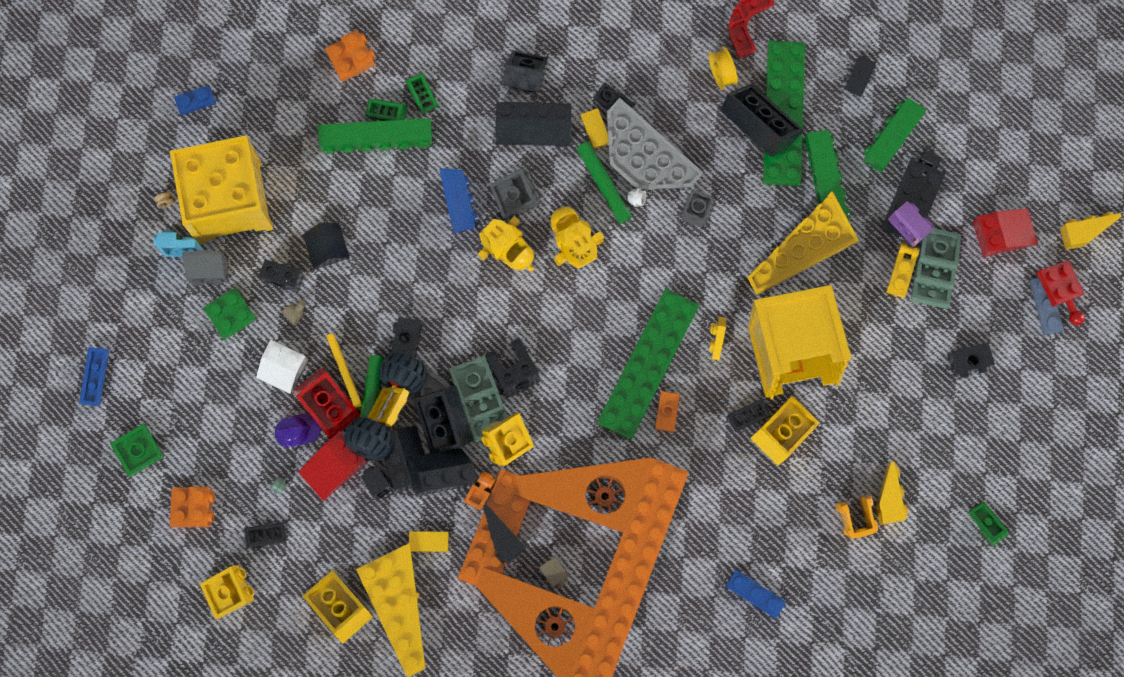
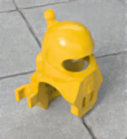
(574, 238)
(506, 244)

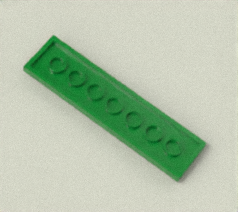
(786, 91)
(647, 364)

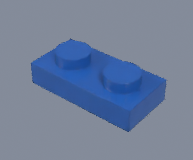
(194, 100)

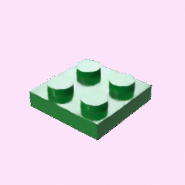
(229, 313)
(137, 450)

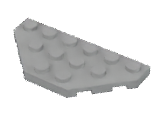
(644, 154)

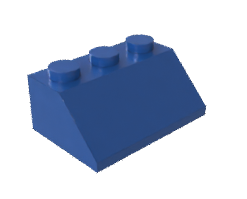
(458, 199)

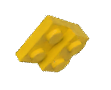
(507, 439)
(227, 591)

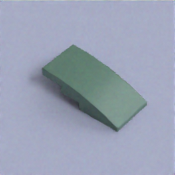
(936, 268)
(478, 395)

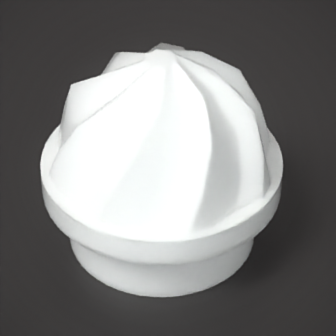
(637, 197)

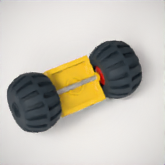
(368, 434)

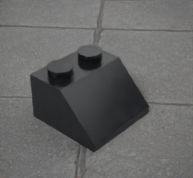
(525, 71)

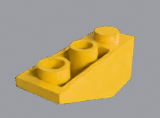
(1079, 233)
(890, 501)

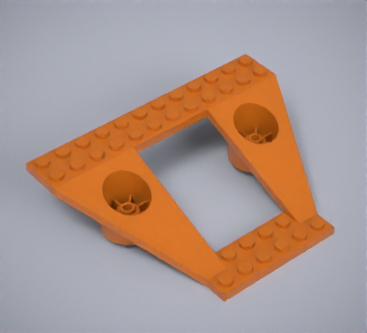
(599, 634)

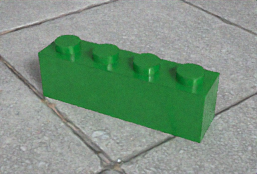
(894, 135)

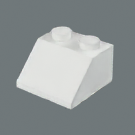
(281, 366)

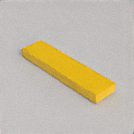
(344, 370)

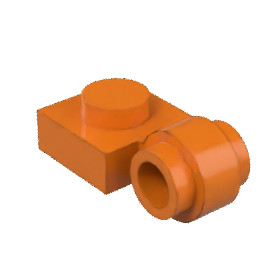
(477, 495)

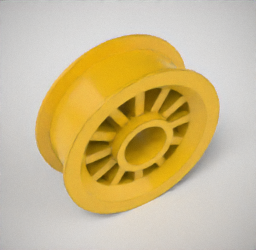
(722, 68)

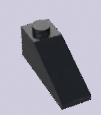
(504, 541)

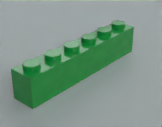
(375, 135)
(824, 168)

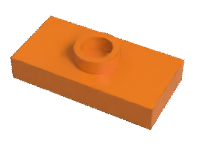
(667, 411)

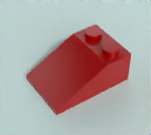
(1004, 231)
(326, 402)
(331, 467)

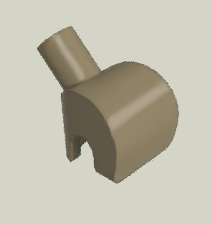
(294, 312)

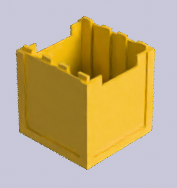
(220, 188)
(797, 328)

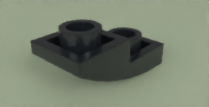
(860, 76)
(608, 96)

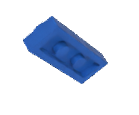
(94, 377)
(755, 594)

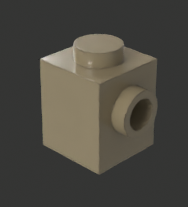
(554, 573)

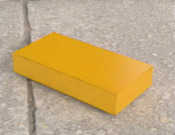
(595, 128)
(429, 541)

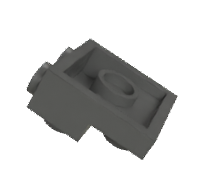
(515, 193)

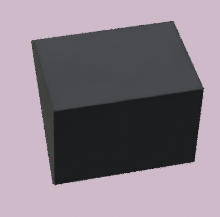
(326, 245)

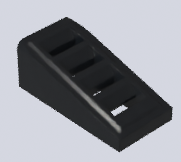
(763, 406)
(247, 537)

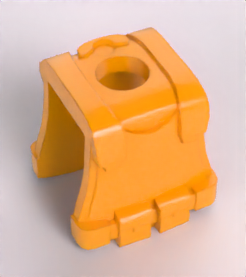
(872, 526)

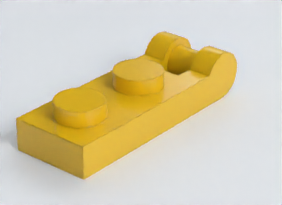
(902, 270)

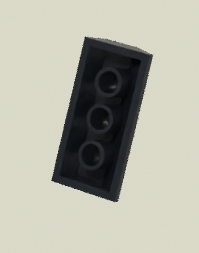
(761, 119)
(533, 123)

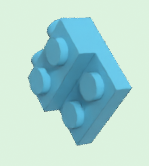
(172, 245)

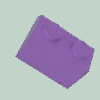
(910, 223)

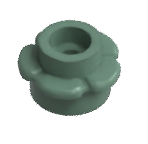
(279, 485)

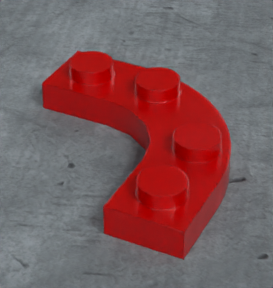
(739, 21)

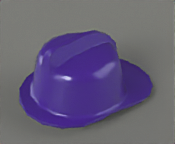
(297, 430)

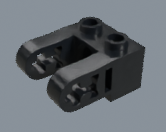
(517, 376)

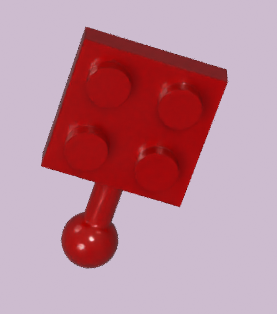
(1062, 287)

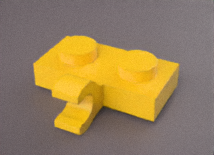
(717, 329)

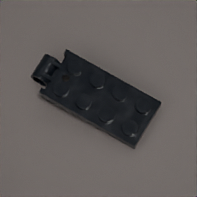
(916, 188)

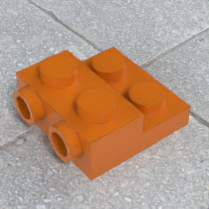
(350, 55)
(191, 507)

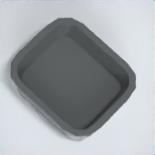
(697, 208)

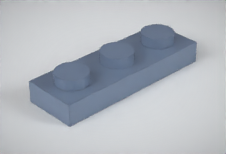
(1048, 315)

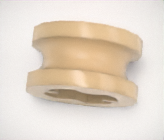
(163, 200)

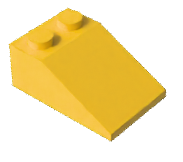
(784, 431)
(337, 606)

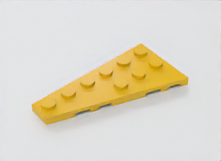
(812, 241)
(393, 594)

